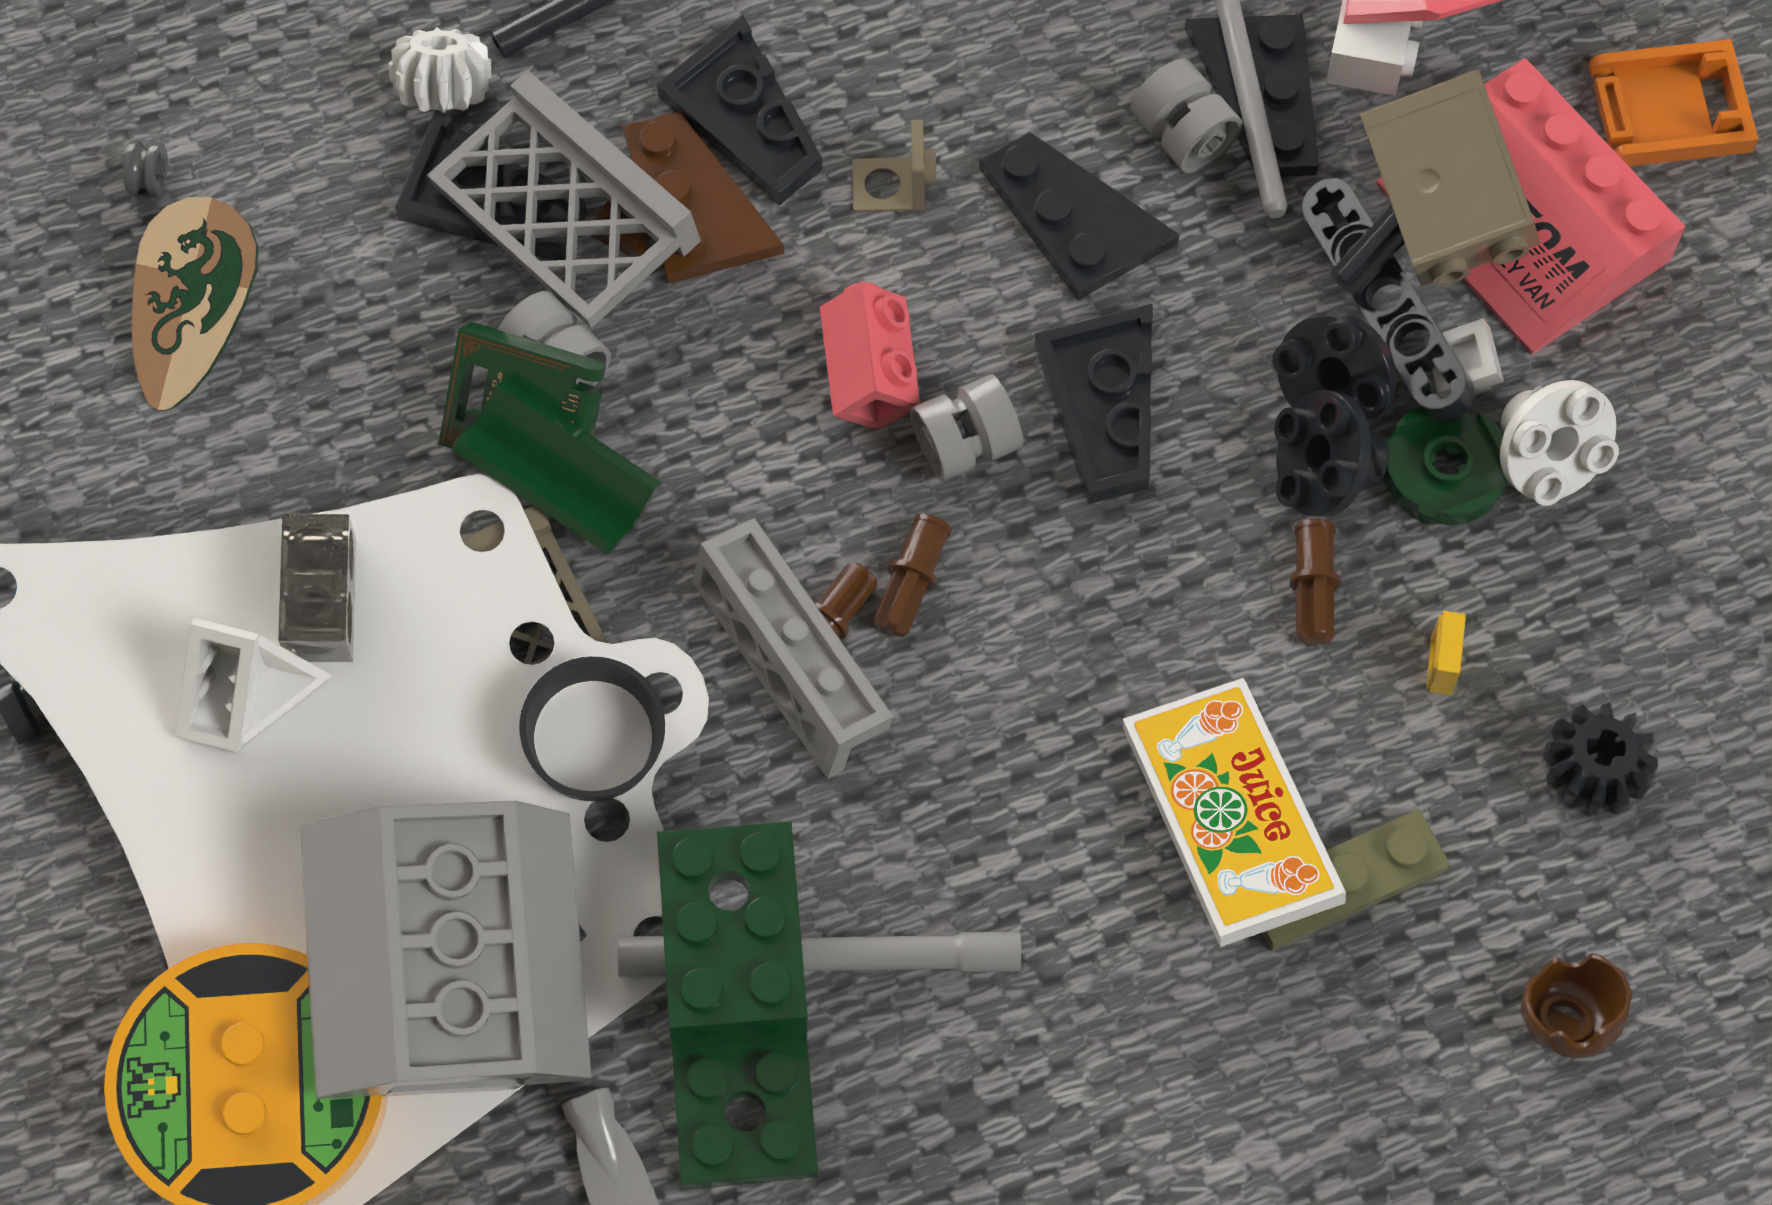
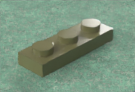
(1372, 871)

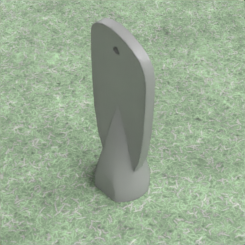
(605, 1153)

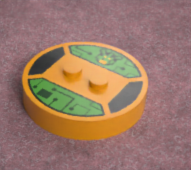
(219, 1086)

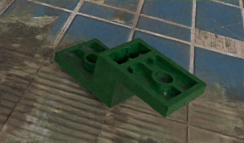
(736, 1005)

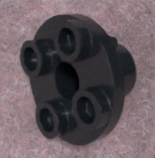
(1337, 355)
(1326, 454)

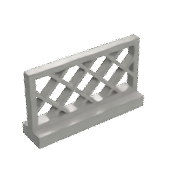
(599, 163)

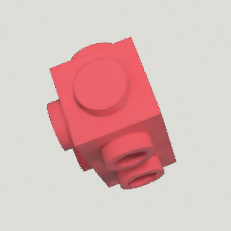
(869, 355)

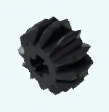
(1600, 783)

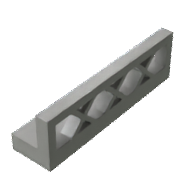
(789, 645)

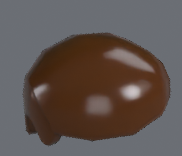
(1591, 989)

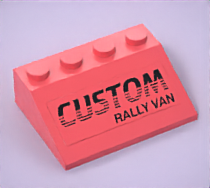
(1590, 210)

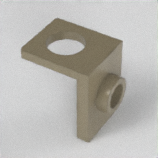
(911, 171)

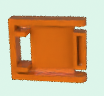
(1658, 108)

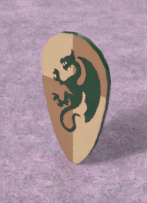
(188, 295)

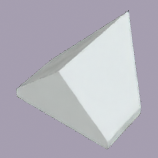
(238, 685)

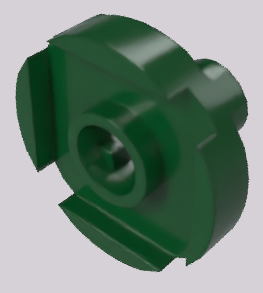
(1437, 496)

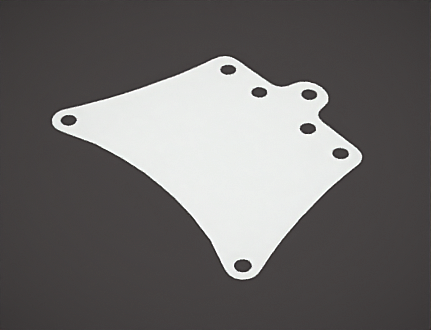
(409, 722)

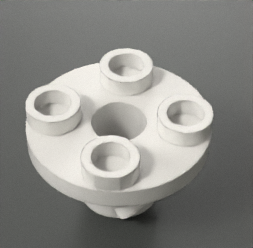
(1557, 439)

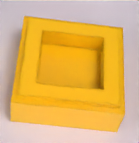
(1445, 652)

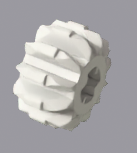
(440, 70)

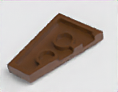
(724, 217)

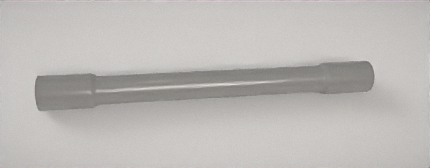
(963, 952)

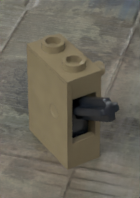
(1446, 185)

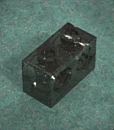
(317, 587)

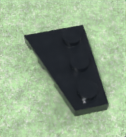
(1283, 78)
(740, 109)
(426, 206)
(1073, 216)
(1102, 397)

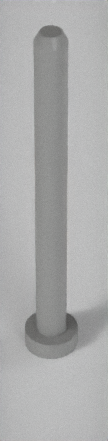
(1252, 108)

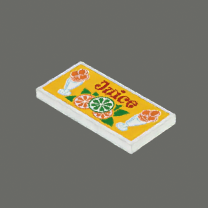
(1233, 812)

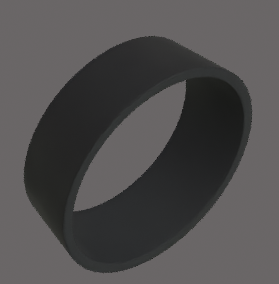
(584, 670)

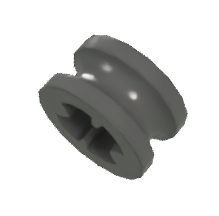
(145, 168)

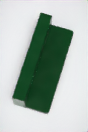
(557, 467)

